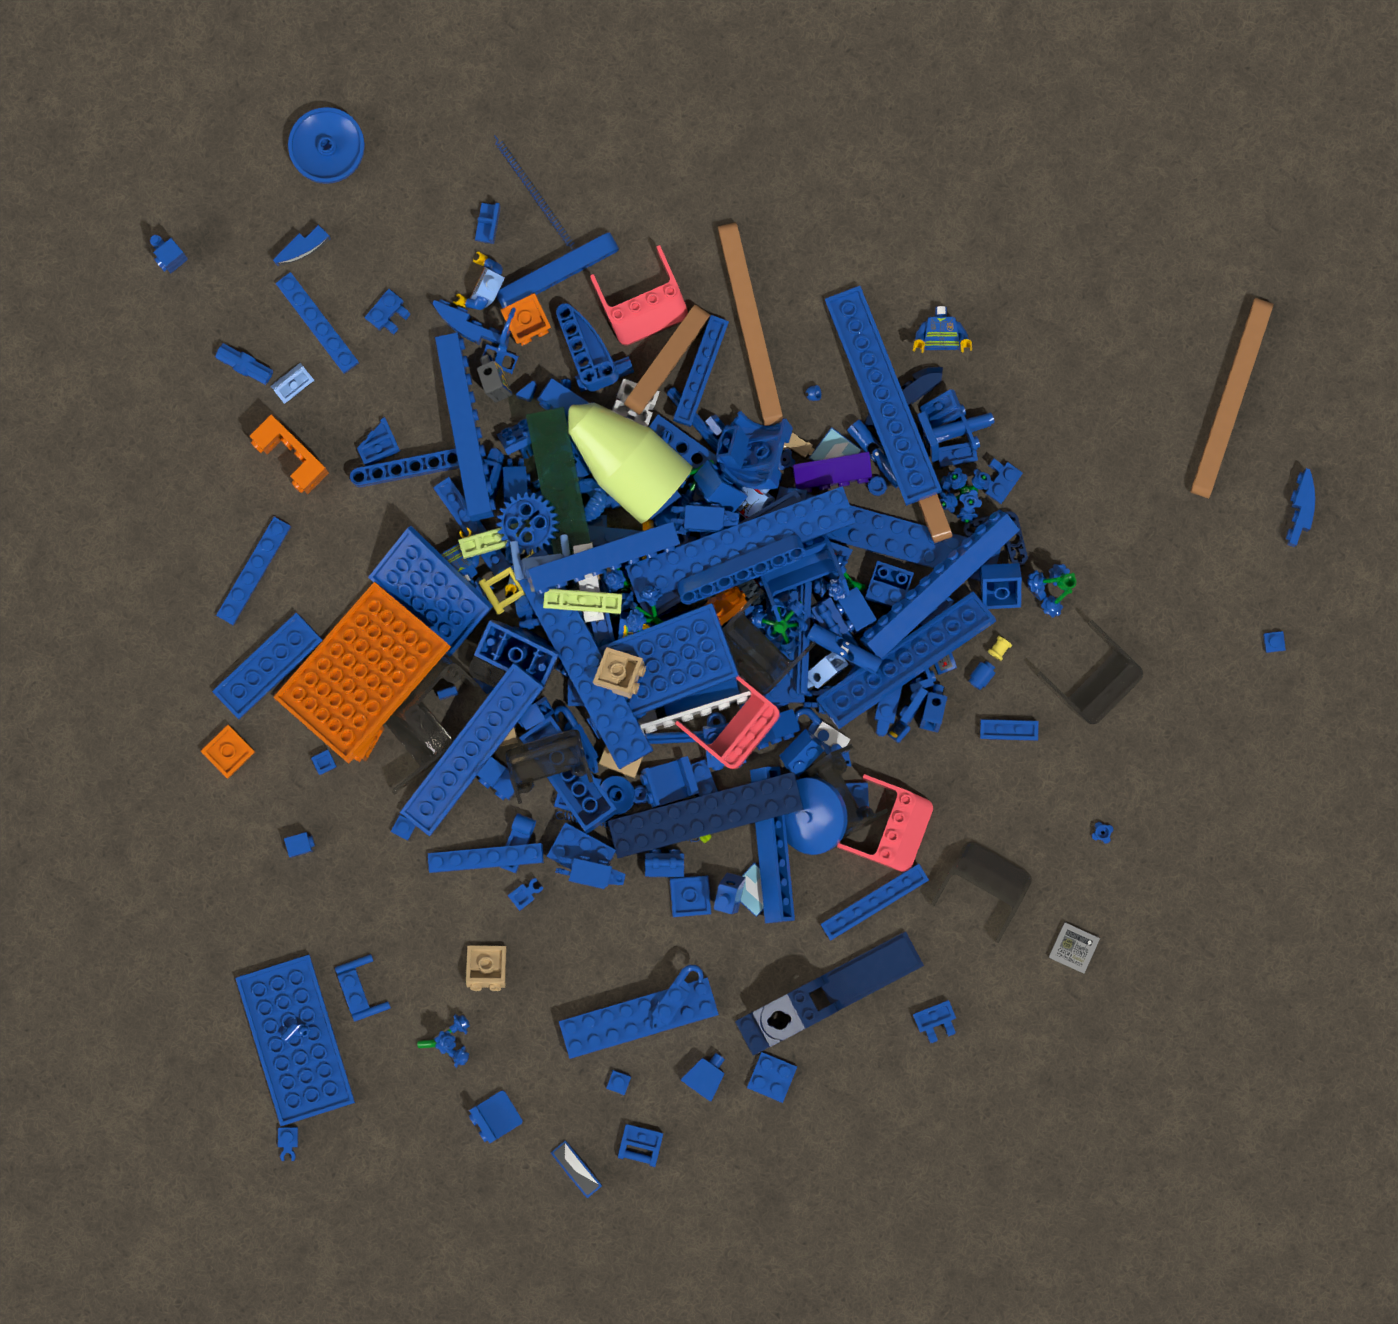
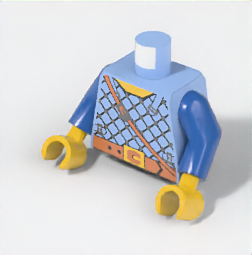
(486, 287)

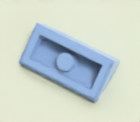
(292, 383)

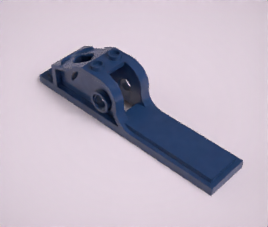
(841, 986)

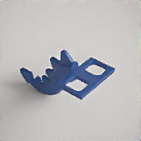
(502, 349)

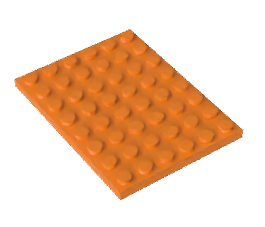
(361, 672)

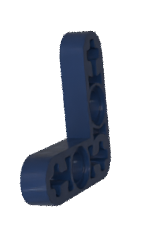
(1011, 553)

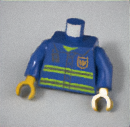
(941, 333)
(465, 567)

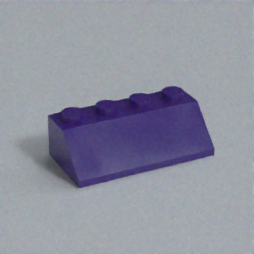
(833, 471)

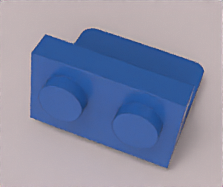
(495, 1117)

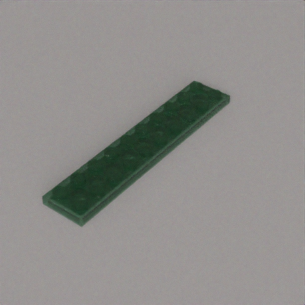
(559, 478)

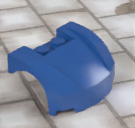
(752, 452)

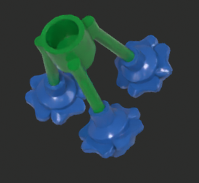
(1058, 576)

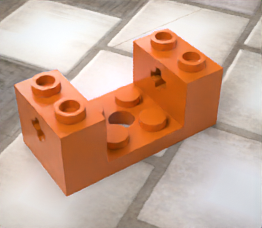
(270, 434)

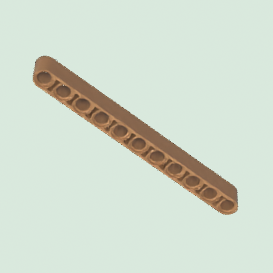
(750, 324)
(1232, 397)

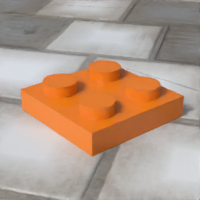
(227, 751)

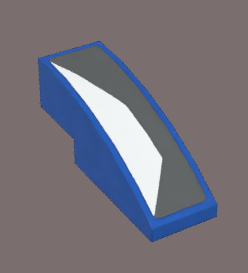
(302, 247)
(576, 1169)

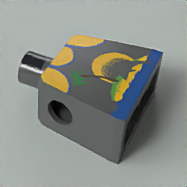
(493, 379)

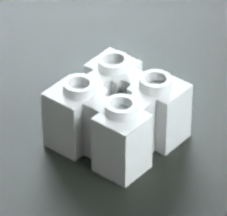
(624, 391)

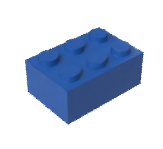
(575, 843)

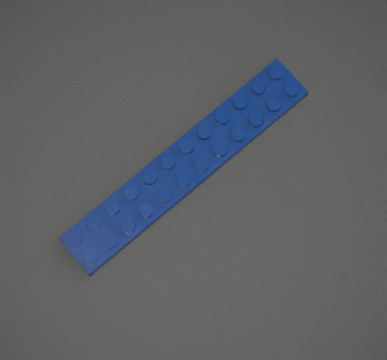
(883, 395)
(805, 519)
(896, 538)
(581, 660)

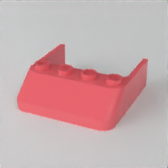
(647, 312)
(743, 731)
(903, 829)

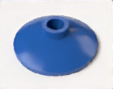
(621, 784)

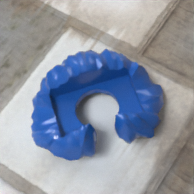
(597, 498)

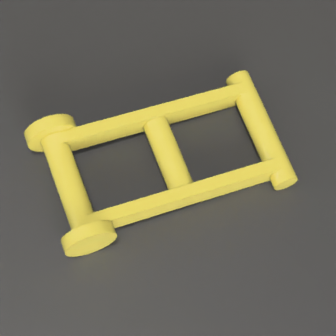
(485, 585)

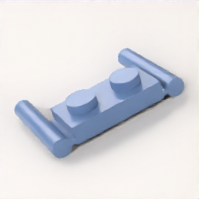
(527, 563)

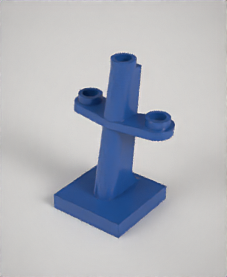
(935, 435)

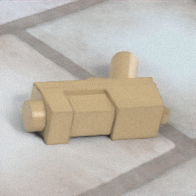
(799, 446)

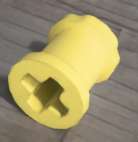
(999, 648)

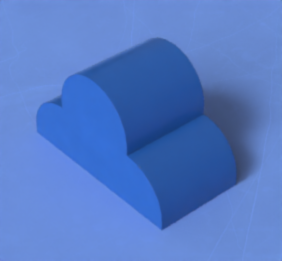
(507, 645)

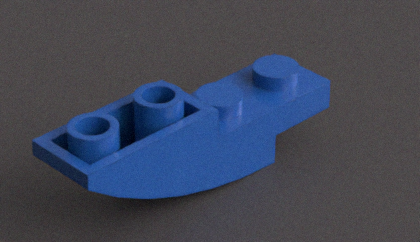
(459, 321)
(1304, 501)

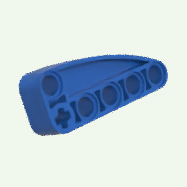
(592, 349)

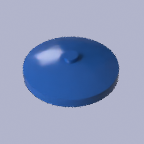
(326, 145)
(822, 820)

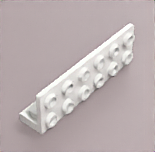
(650, 722)

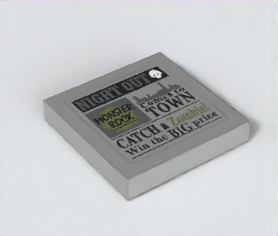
(1074, 948)

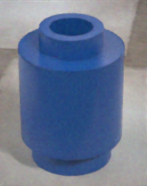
(982, 675)

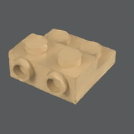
(620, 672)
(486, 967)

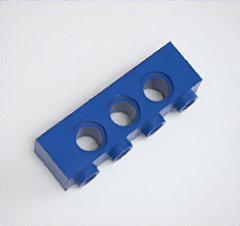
(679, 437)

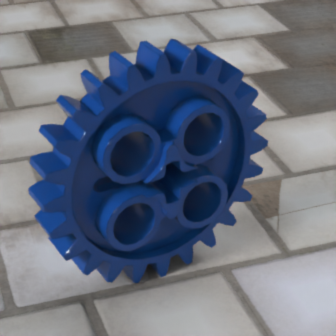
(516, 511)

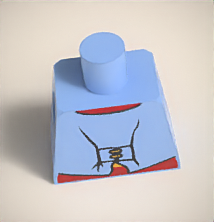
(756, 500)

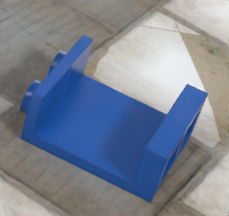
(669, 782)

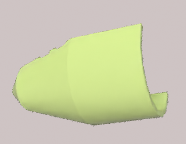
(627, 459)

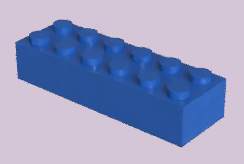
(583, 798)

